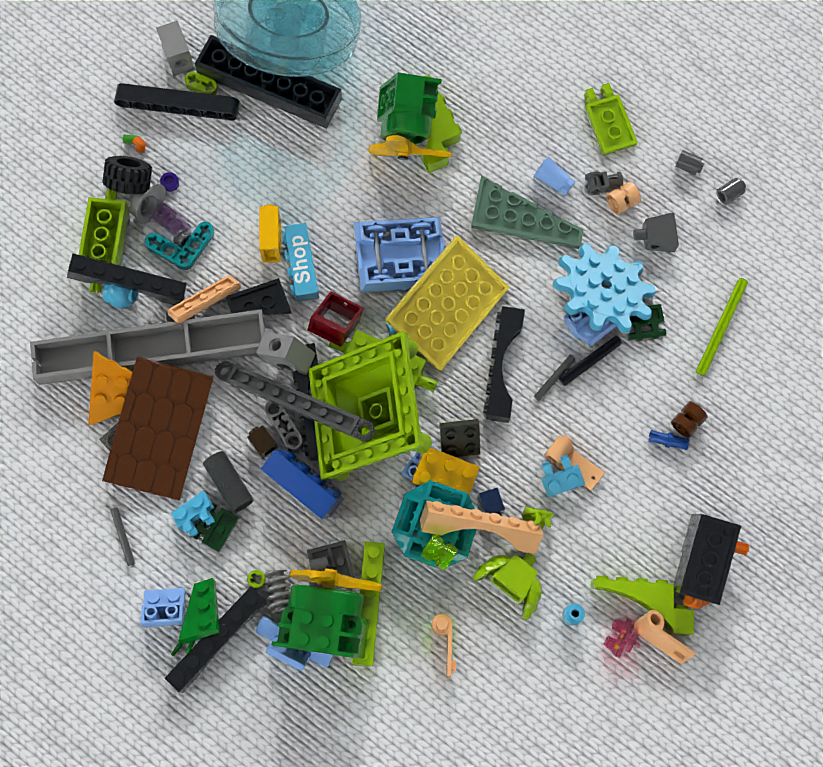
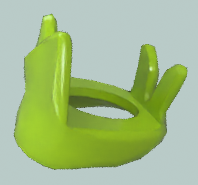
(537, 515)

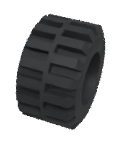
(127, 175)

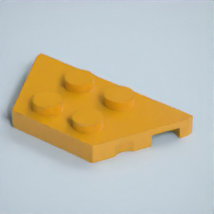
(108, 388)

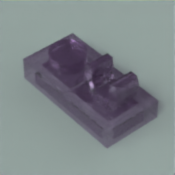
(170, 219)

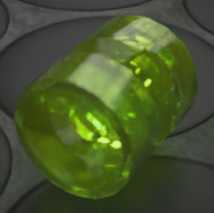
(439, 552)

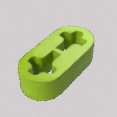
(201, 84)

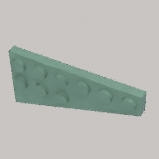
(515, 216)

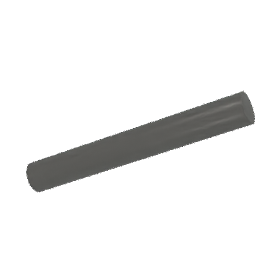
(555, 376)
(122, 536)

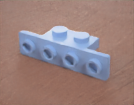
(293, 657)

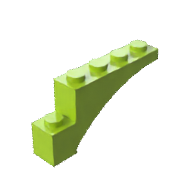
(443, 134)
(651, 596)

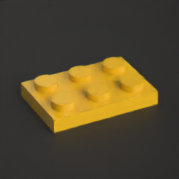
(445, 470)

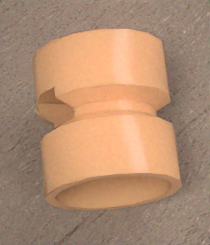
(625, 197)

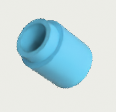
(569, 619)

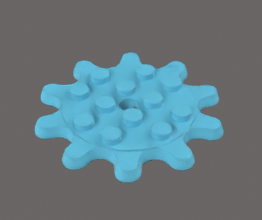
(604, 304)

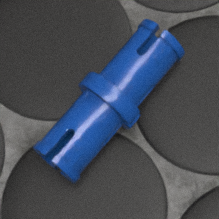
(668, 440)

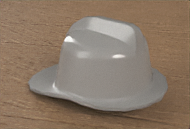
(145, 204)

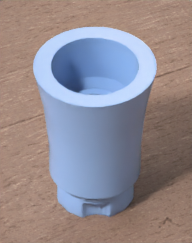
(554, 176)

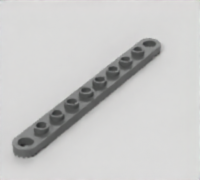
(295, 401)

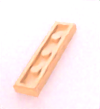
(203, 299)

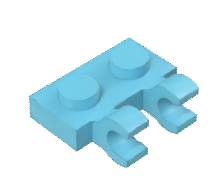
(563, 480)
(191, 511)

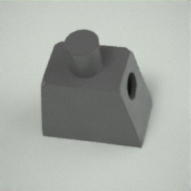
(659, 233)

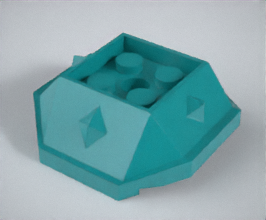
(407, 524)

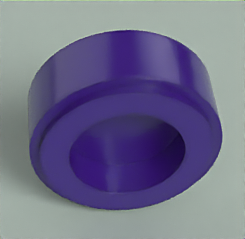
(169, 181)

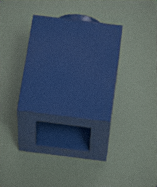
(491, 501)

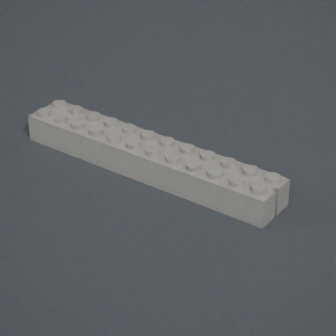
(165, 343)

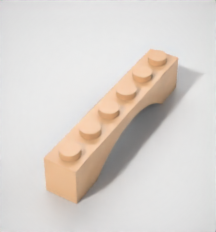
(443, 518)

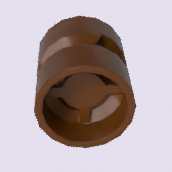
(689, 419)

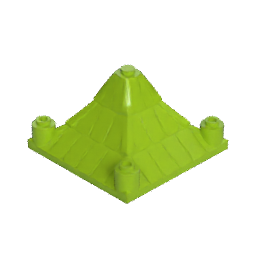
(378, 388)

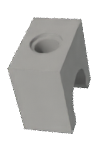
(175, 48)
(285, 350)

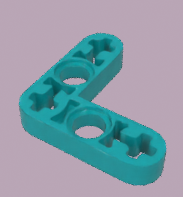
(179, 252)

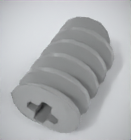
(278, 590)

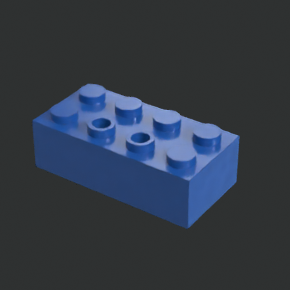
(302, 483)

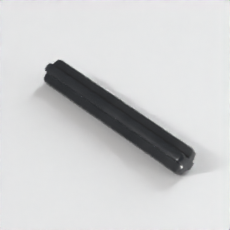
(590, 360)

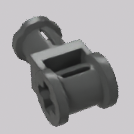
(601, 182)

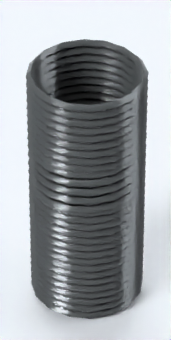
(229, 481)

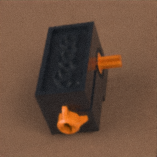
(707, 559)

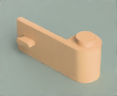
(562, 447)
(442, 626)
(650, 629)

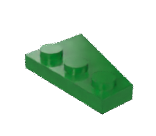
(202, 613)

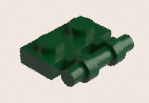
(656, 318)
(219, 530)

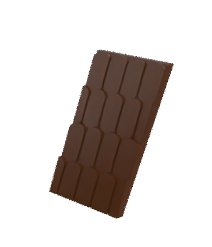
(157, 428)

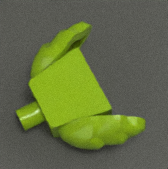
(515, 578)

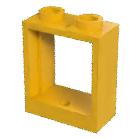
(270, 233)

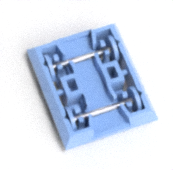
(396, 259)

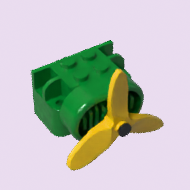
(406, 116)
(325, 617)

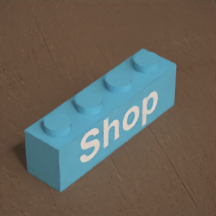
(301, 262)

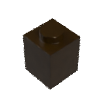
(262, 441)

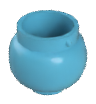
(119, 297)

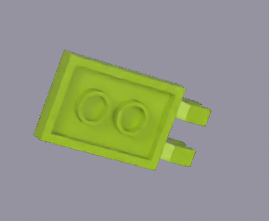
(609, 120)

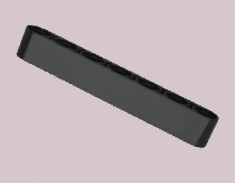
(176, 101)

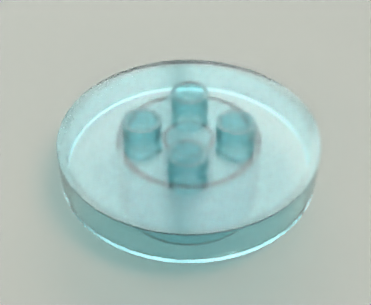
(289, 34)

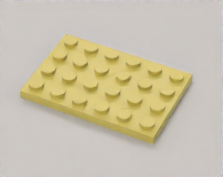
(447, 303)

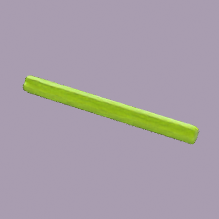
(721, 327)

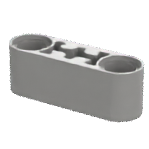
(286, 438)

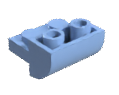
(580, 328)
(163, 607)

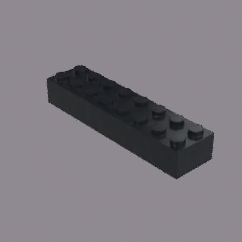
(299, 96)

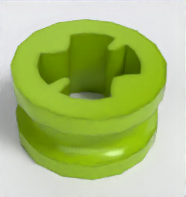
(258, 573)

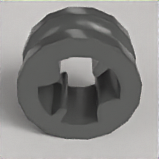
(181, 237)

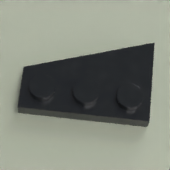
(266, 296)

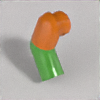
(137, 141)

